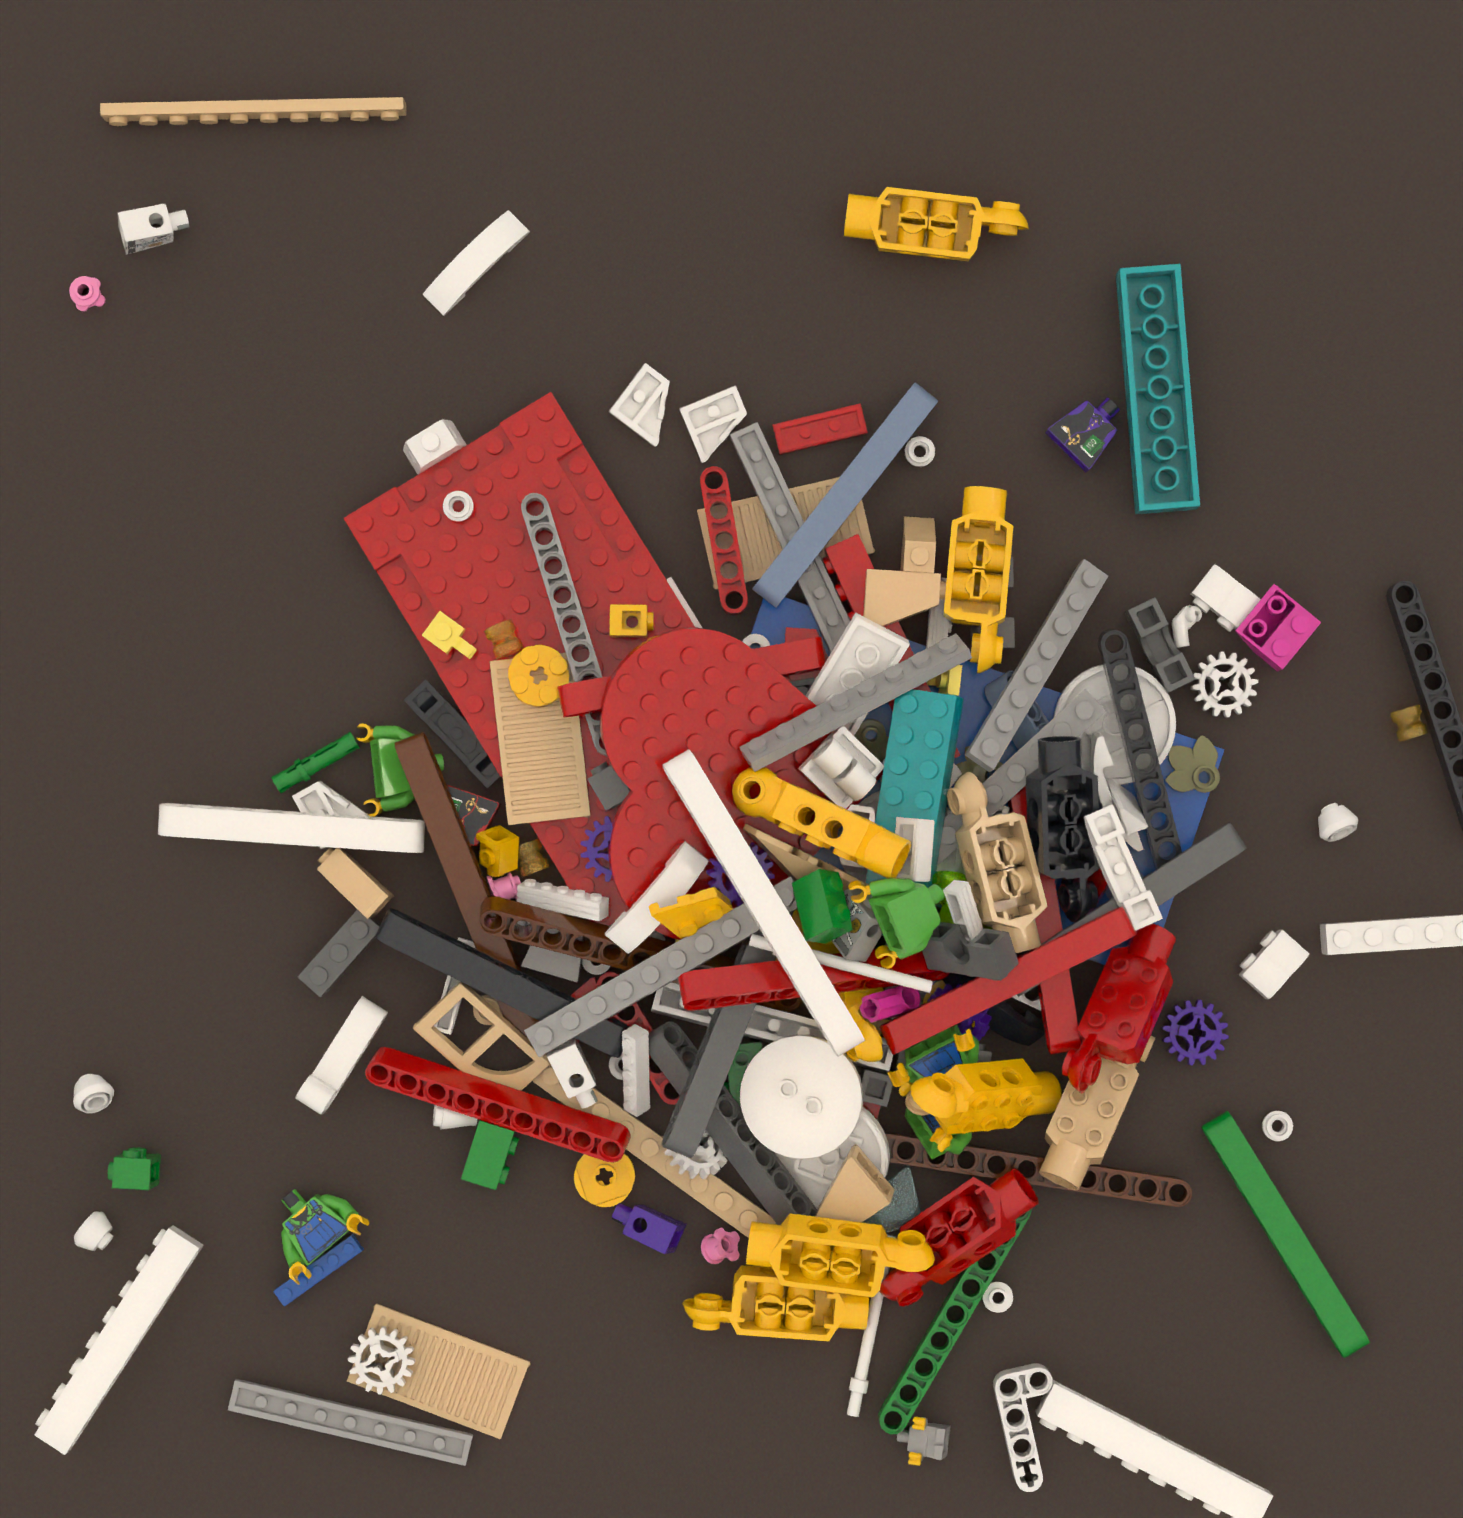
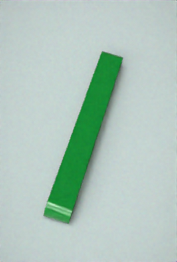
(1285, 1234)
(951, 1328)

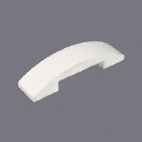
(475, 261)
(1100, 759)
(1119, 868)
(674, 881)

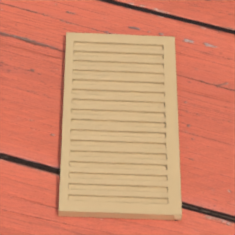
(757, 539)
(538, 754)
(450, 1373)

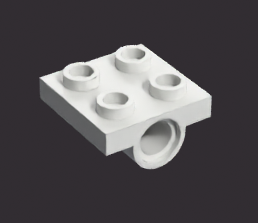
(842, 768)

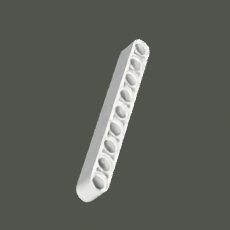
(291, 827)

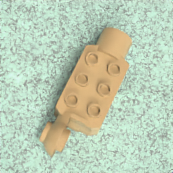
(998, 864)
(1087, 1122)

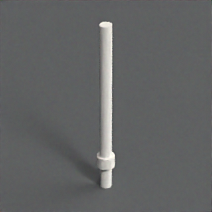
(857, 967)
(858, 1383)

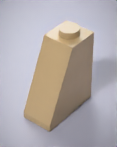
(918, 545)
(900, 594)
(354, 882)
(856, 1190)

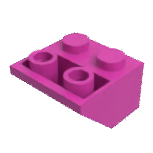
(1277, 628)

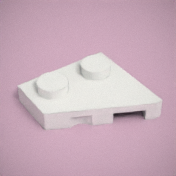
(643, 404)
(713, 420)
(324, 800)

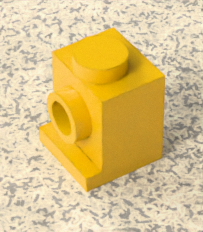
(619, 616)
(498, 850)

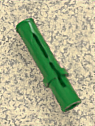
(315, 762)

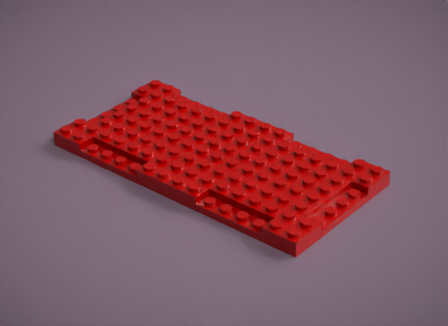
(489, 574)

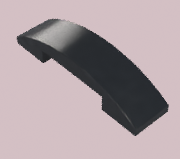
(452, 730)
(1005, 1020)

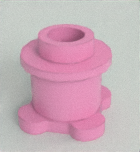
(94, 296)
(504, 887)
(720, 1246)

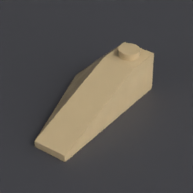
(792, 860)

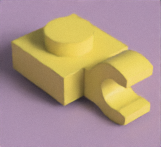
(447, 634)
(948, 681)

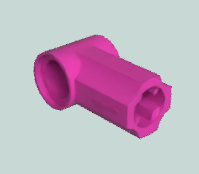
(889, 1003)

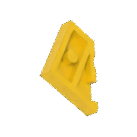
(692, 911)

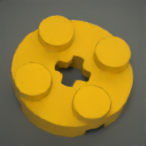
(530, 660)
(596, 1191)

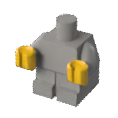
(925, 1440)

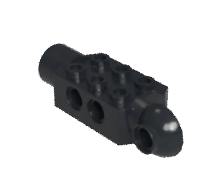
(1056, 806)

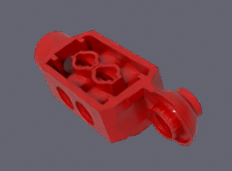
(1123, 1006)
(962, 1231)

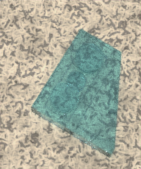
(903, 1205)

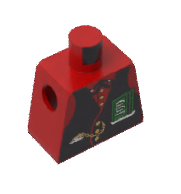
(474, 811)

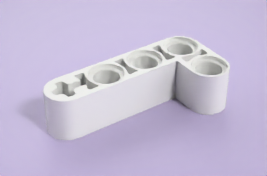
(342, 1056)
(1022, 1428)

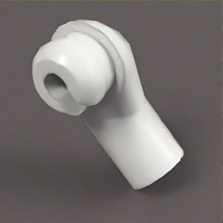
(1183, 622)

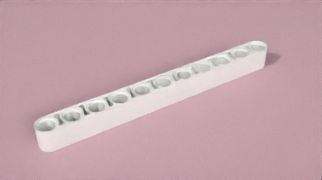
(763, 903)

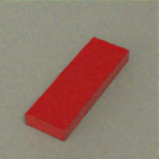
(820, 429)

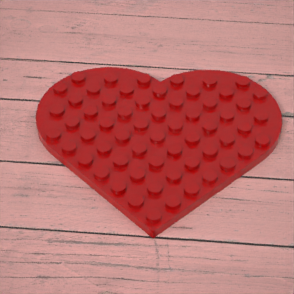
(701, 696)

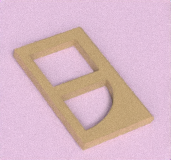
(465, 1060)

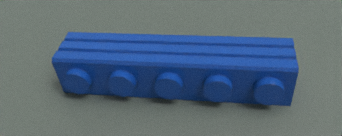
(319, 1269)

